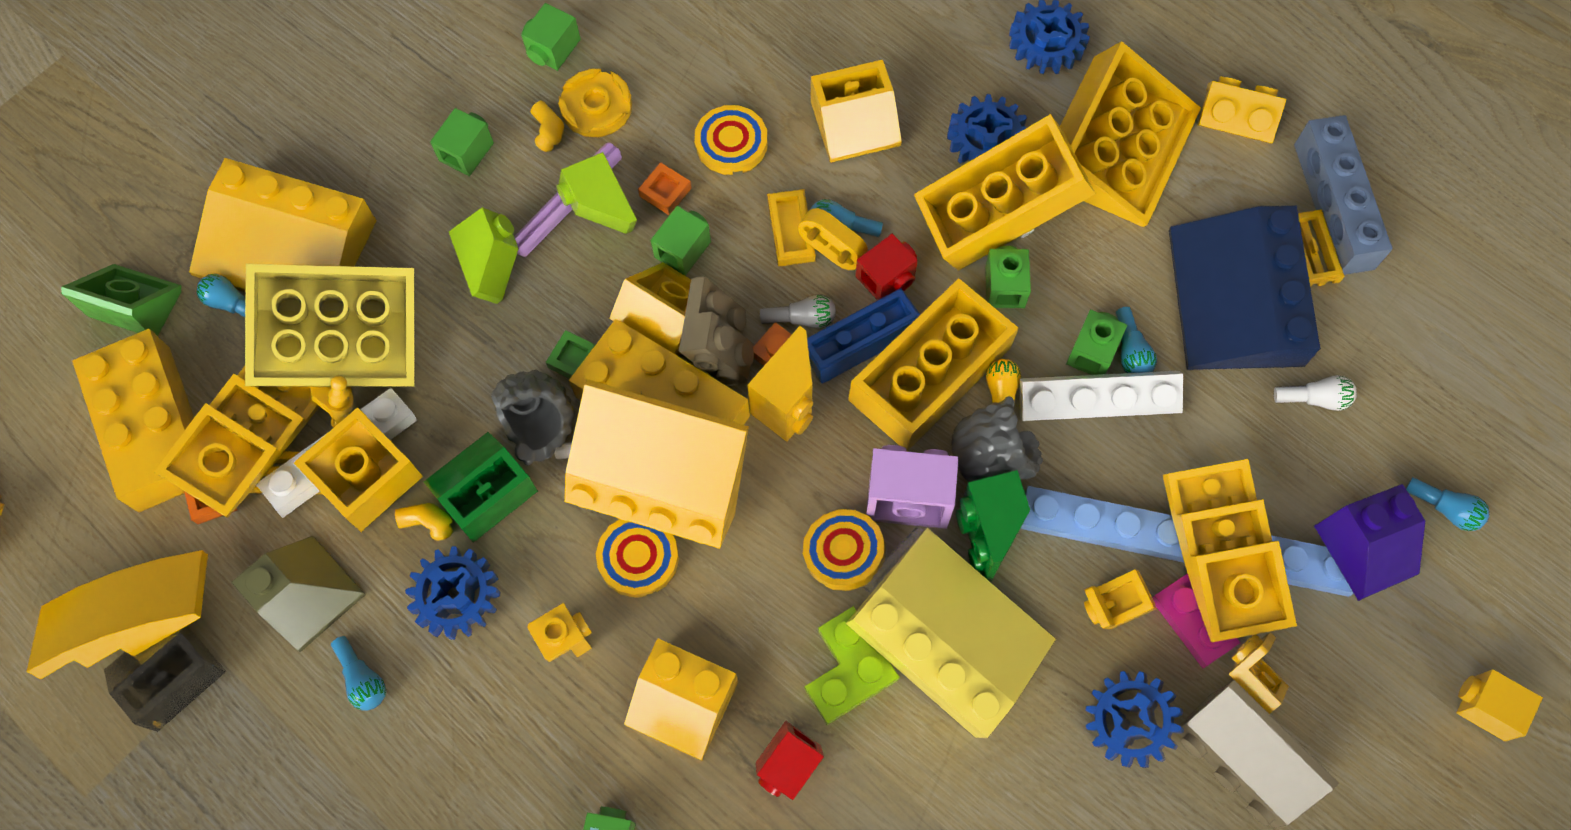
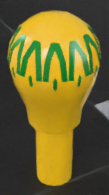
(1003, 379)

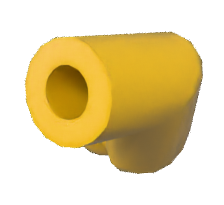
(550, 128)
(427, 515)

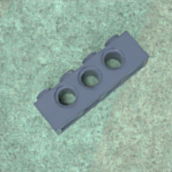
(1343, 193)

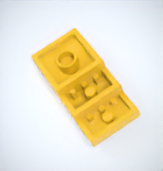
(236, 441)
(1229, 551)
(119, 612)

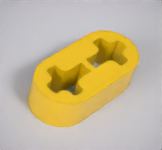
(832, 238)

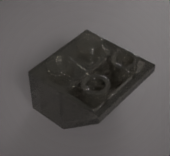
(162, 679)

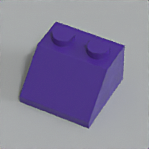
(1376, 540)

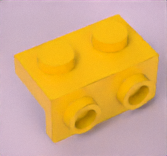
(1242, 110)
(1256, 675)

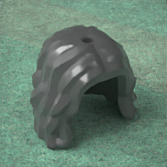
(533, 414)
(992, 445)

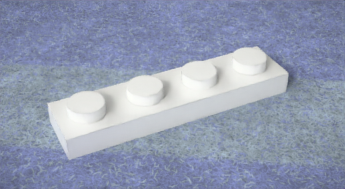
(1101, 395)
(289, 487)

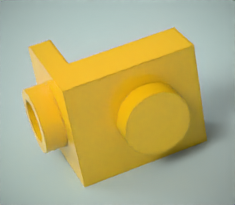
(1119, 600)
(560, 632)

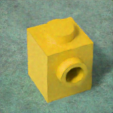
(1498, 704)

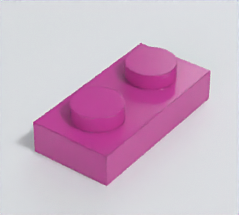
(1182, 613)

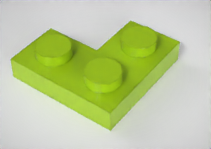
(858, 676)

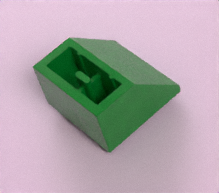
(481, 486)
(992, 517)

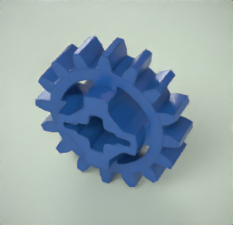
(1049, 36)
(983, 126)
(439, 604)
(1121, 735)

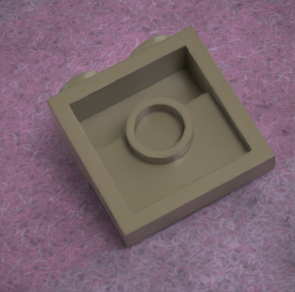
(714, 333)

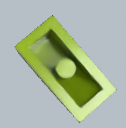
(596, 194)
(485, 253)

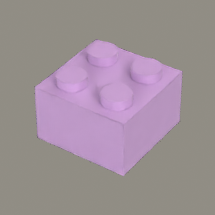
(912, 487)

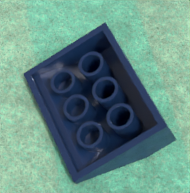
(1244, 290)

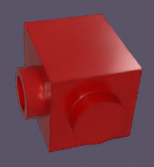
(887, 267)
(788, 761)

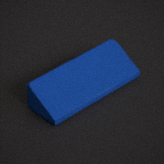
(860, 335)

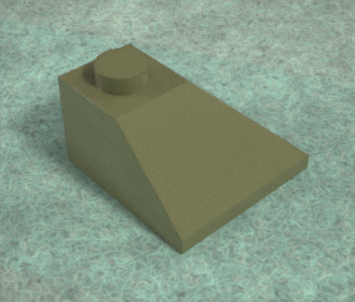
(298, 590)

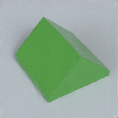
(124, 298)

